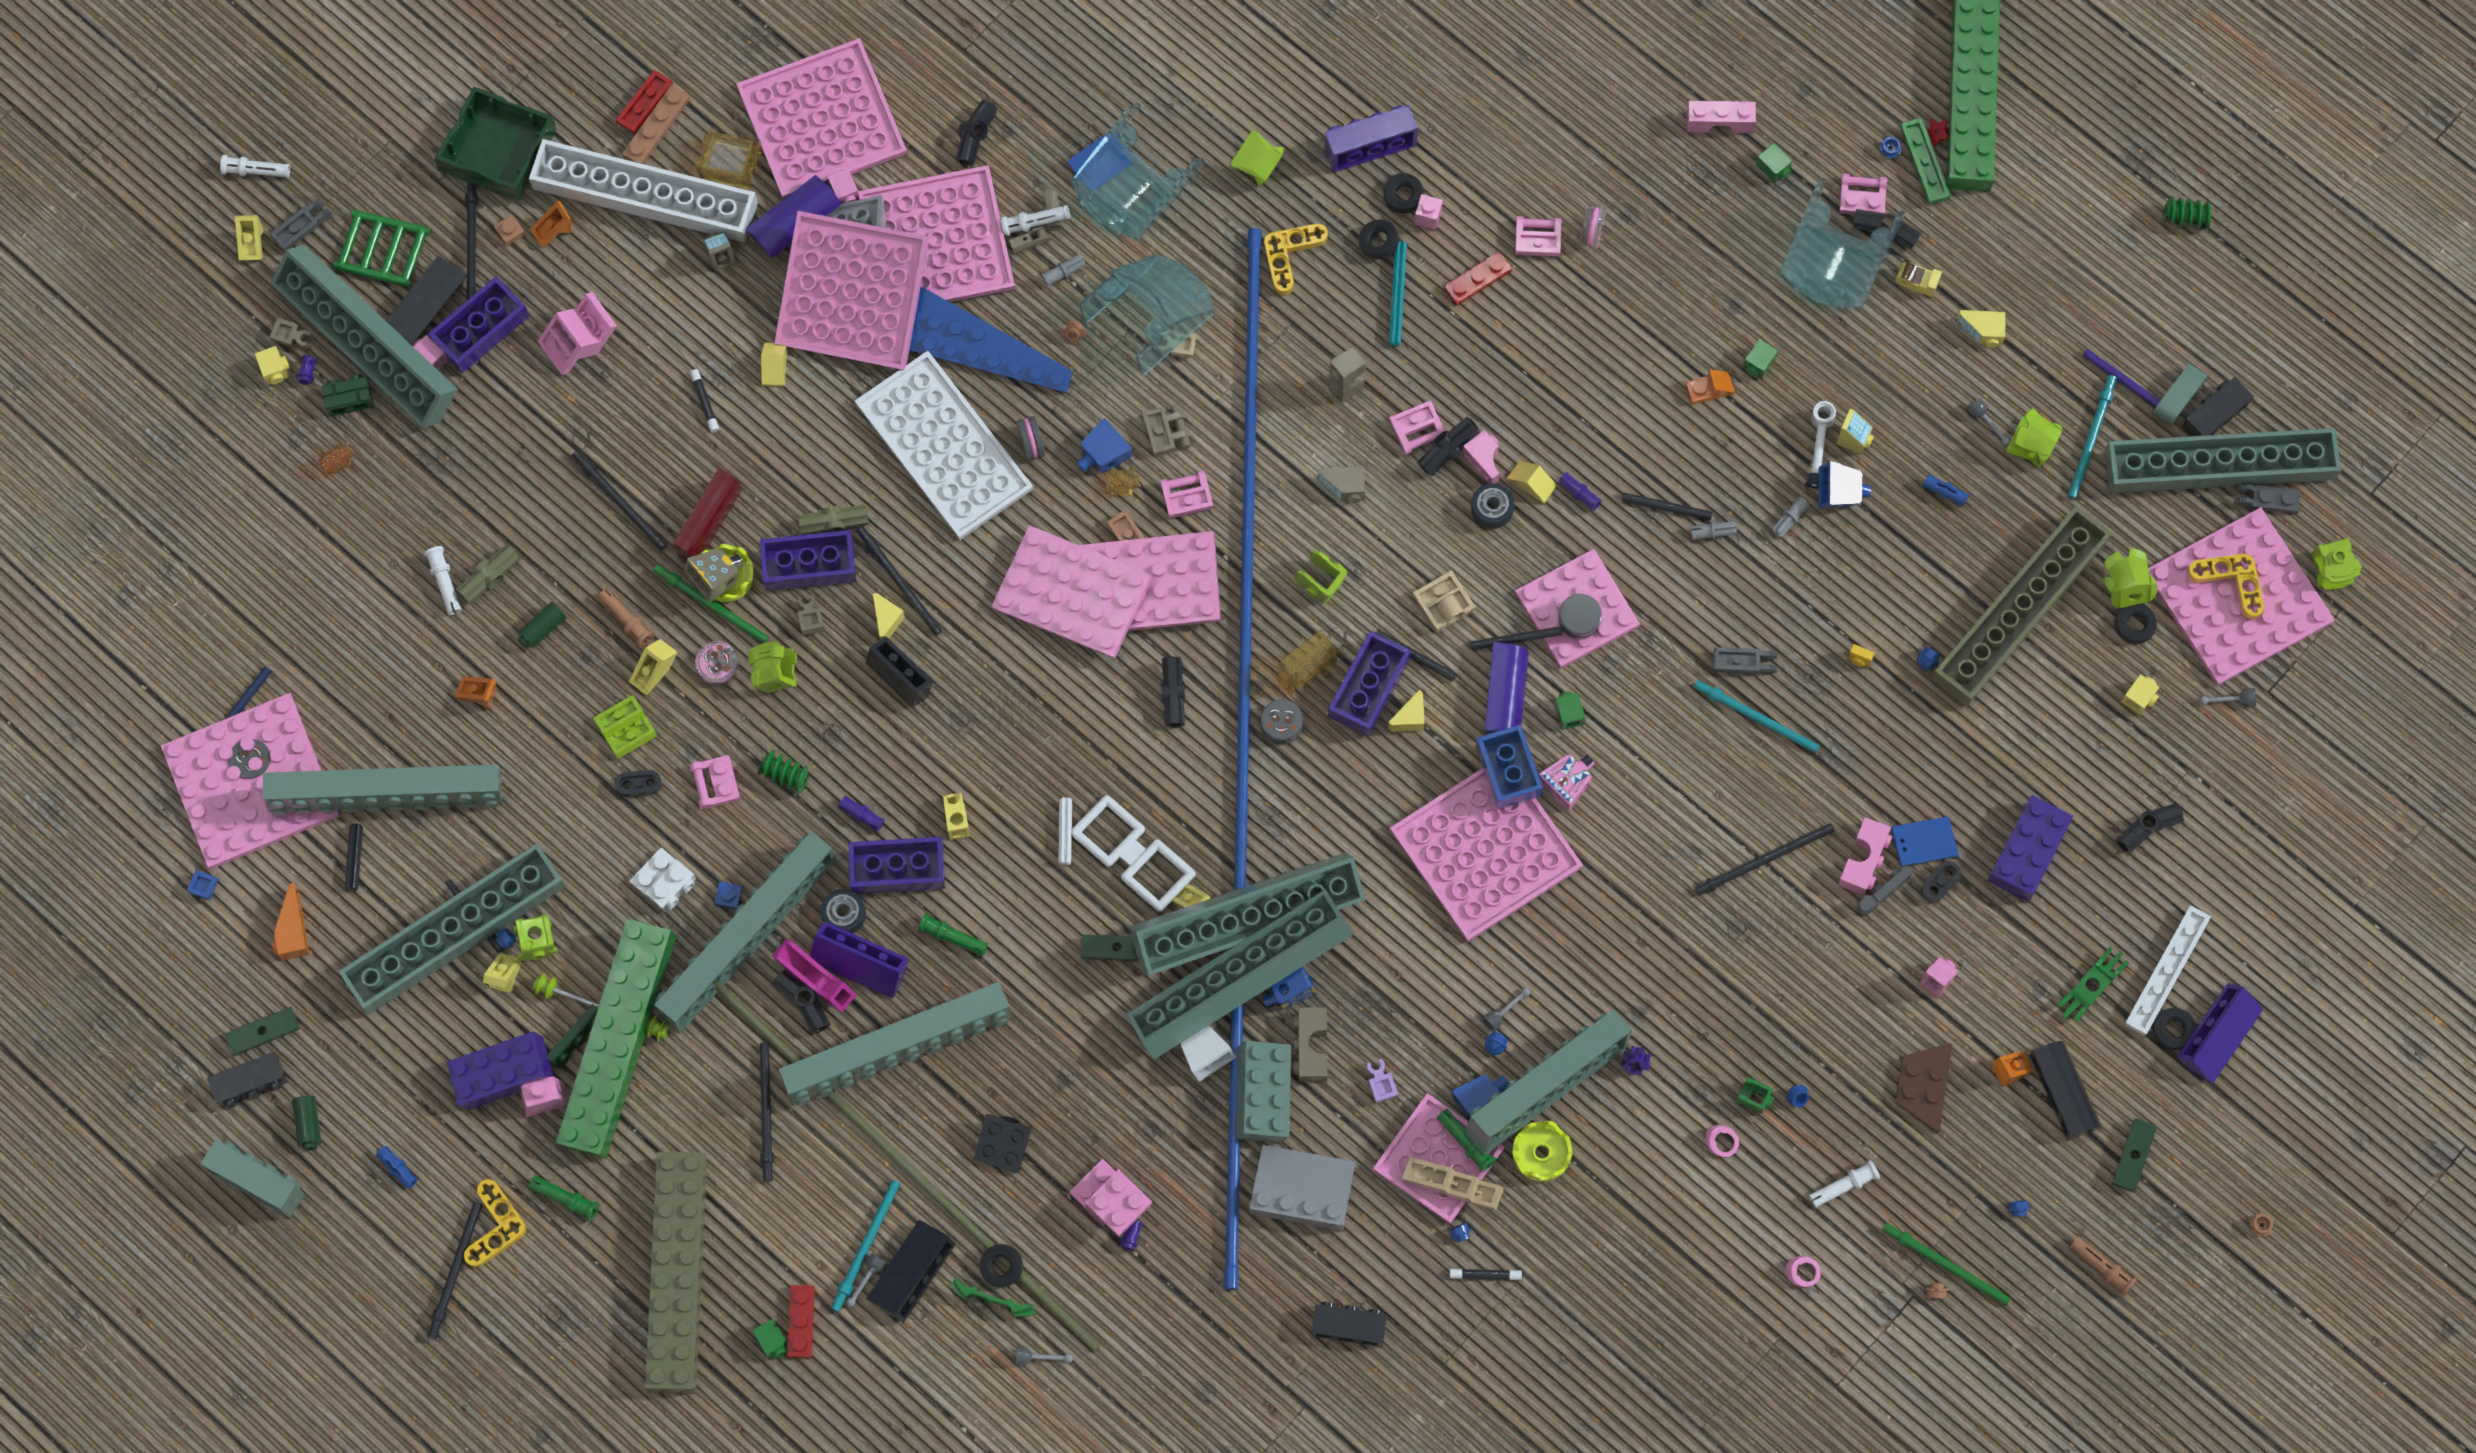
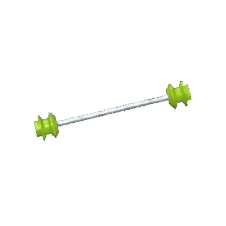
(549, 987)

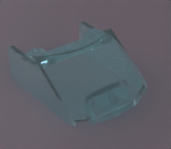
(1122, 187)
(1831, 263)
(1167, 292)

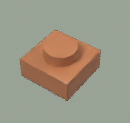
(509, 230)

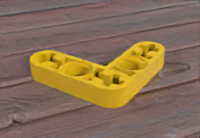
(1285, 246)
(2240, 576)
(504, 1224)

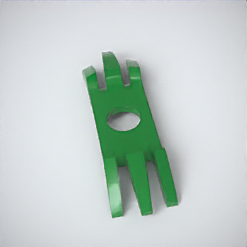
(2099, 973)
(968, 1292)

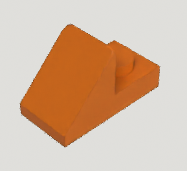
(551, 224)
(1714, 386)
(476, 690)
(2012, 1068)

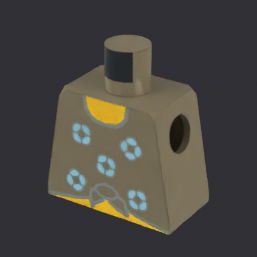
(713, 572)

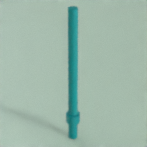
(2105, 398)
(1715, 694)
(845, 1287)

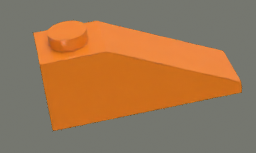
(290, 929)

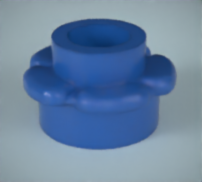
(1890, 142)
(505, 938)
(1798, 1096)
(2019, 1208)
(1460, 1232)

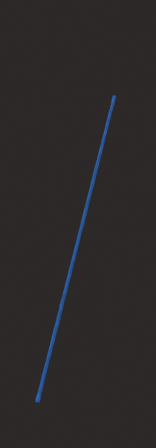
(1254, 247)

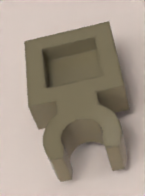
(288, 333)
(810, 617)

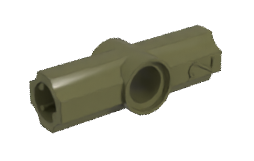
(833, 519)
(488, 574)

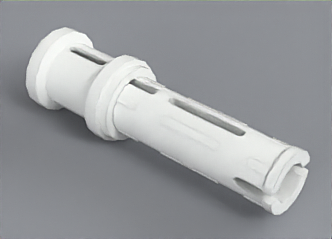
(243, 169)
(1023, 222)
(440, 570)
(1854, 1179)

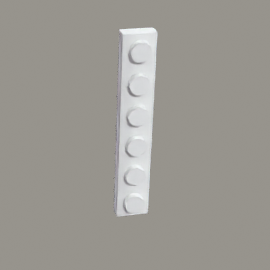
(2167, 970)

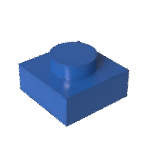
(202, 885)
(728, 895)

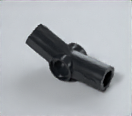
(974, 131)
(1872, 220)
(1448, 445)
(1173, 692)
(2160, 819)
(794, 990)

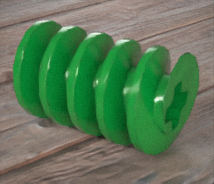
(2188, 212)
(784, 772)

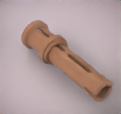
(632, 625)
(2111, 1272)

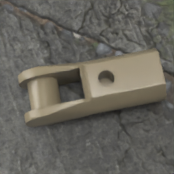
(1052, 201)
(1025, 240)

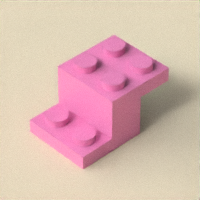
(577, 333)
(1111, 1197)

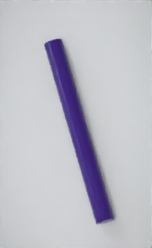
(2124, 380)

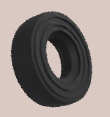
(1396, 181)
(1371, 229)
(2129, 635)
(2163, 1038)
(1012, 1256)

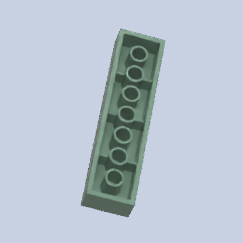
(1548, 1081)

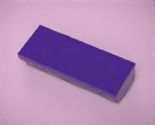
(776, 227)
(1506, 687)
(858, 959)
(2220, 1032)

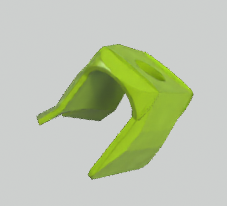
(1257, 157)
(2034, 438)
(2129, 579)

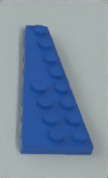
(967, 340)

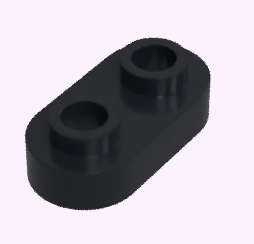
(639, 783)
(1940, 882)

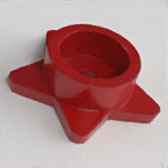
(1942, 131)

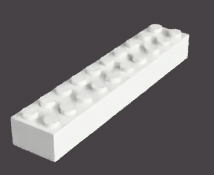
(643, 190)

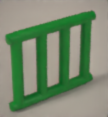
(379, 222)

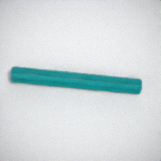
(1397, 294)

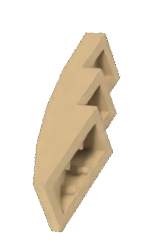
(1452, 1183)

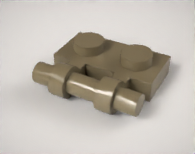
(1159, 430)

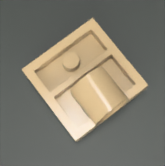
(1444, 601)

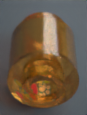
(336, 459)

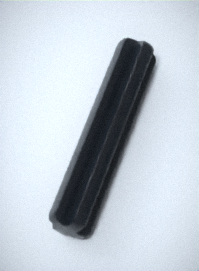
(353, 857)

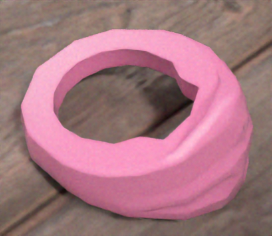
(1711, 1144)
(1791, 1271)

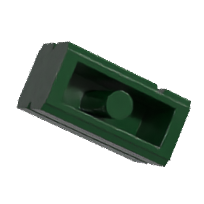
(347, 395)

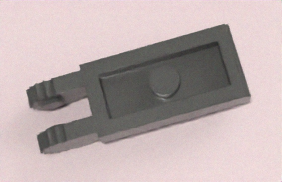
(299, 225)
(2269, 498)
(1743, 660)
(1883, 891)

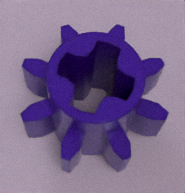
(1636, 1060)

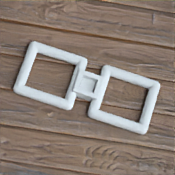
(1133, 853)

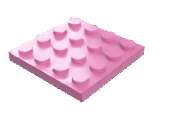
(1580, 576)
(1429, 1141)

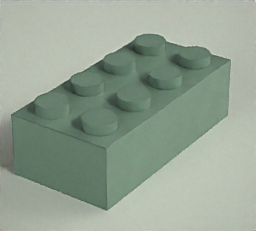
(1263, 1091)
(252, 1178)

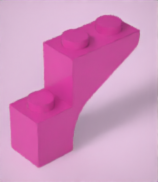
(811, 974)

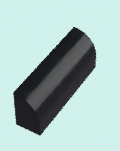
(426, 299)
(2065, 1090)
(911, 1271)

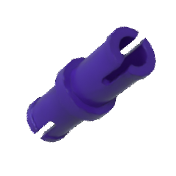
(1580, 491)
(861, 813)

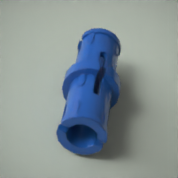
(1945, 490)
(396, 1167)

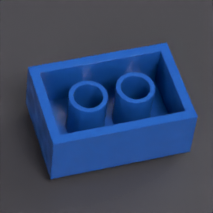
(1509, 766)

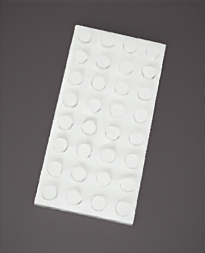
(944, 445)

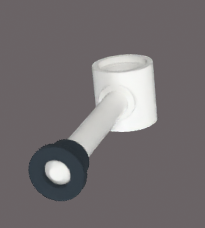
(1821, 425)

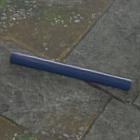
(250, 692)

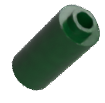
(541, 626)
(306, 1122)

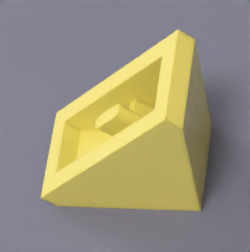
(773, 364)
(1532, 480)
(888, 616)
(1409, 716)

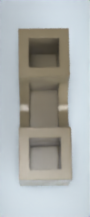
(1346, 374)
(1311, 1065)

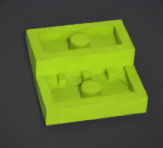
(625, 726)

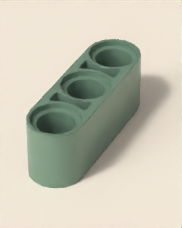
(2180, 394)

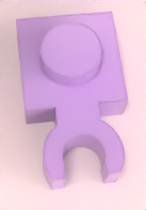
(1381, 1085)

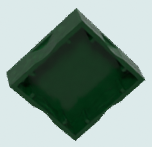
(494, 143)

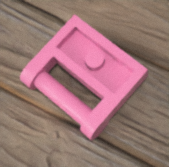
(1871, 201)
(1538, 242)
(1413, 421)
(1188, 500)
(722, 780)

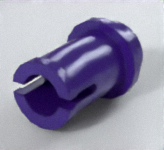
(305, 374)
(1130, 1236)

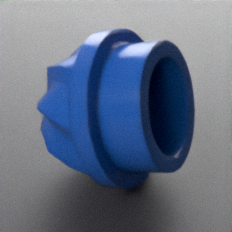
(1928, 658)
(1495, 1043)

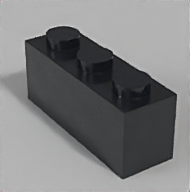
(2217, 409)
(899, 672)
(247, 1080)
(1349, 1324)

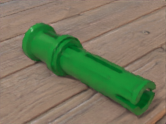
(941, 931)
(1459, 1133)
(574, 1202)

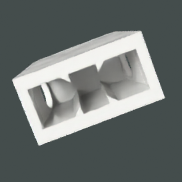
(1206, 1052)

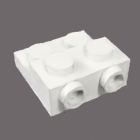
(663, 880)

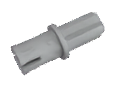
(1063, 270)
(1790, 517)
(1713, 530)

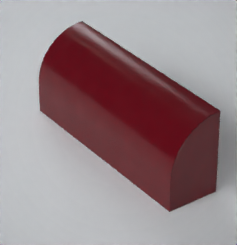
(707, 515)

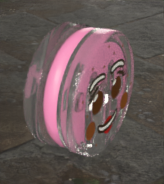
(1593, 226)
(717, 663)

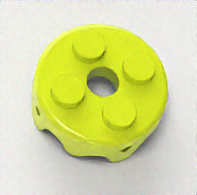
(745, 574)
(1545, 1135)

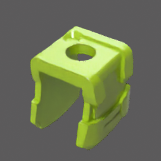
(2335, 564)
(1311, 587)
(772, 667)
(534, 948)

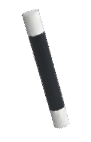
(705, 403)
(1486, 1274)

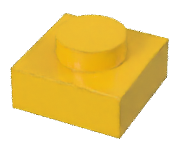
(1860, 656)

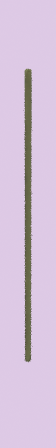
(910, 1170)

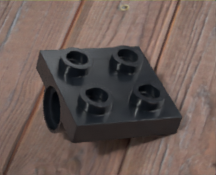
(1002, 1142)

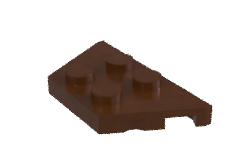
(1924, 1084)

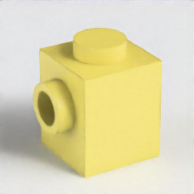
(272, 365)
(2141, 694)

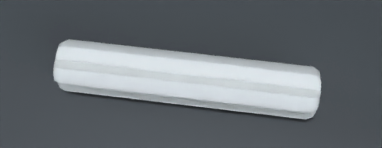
(1065, 827)

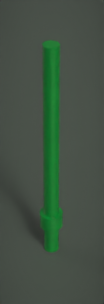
(675, 580)
(1905, 1239)

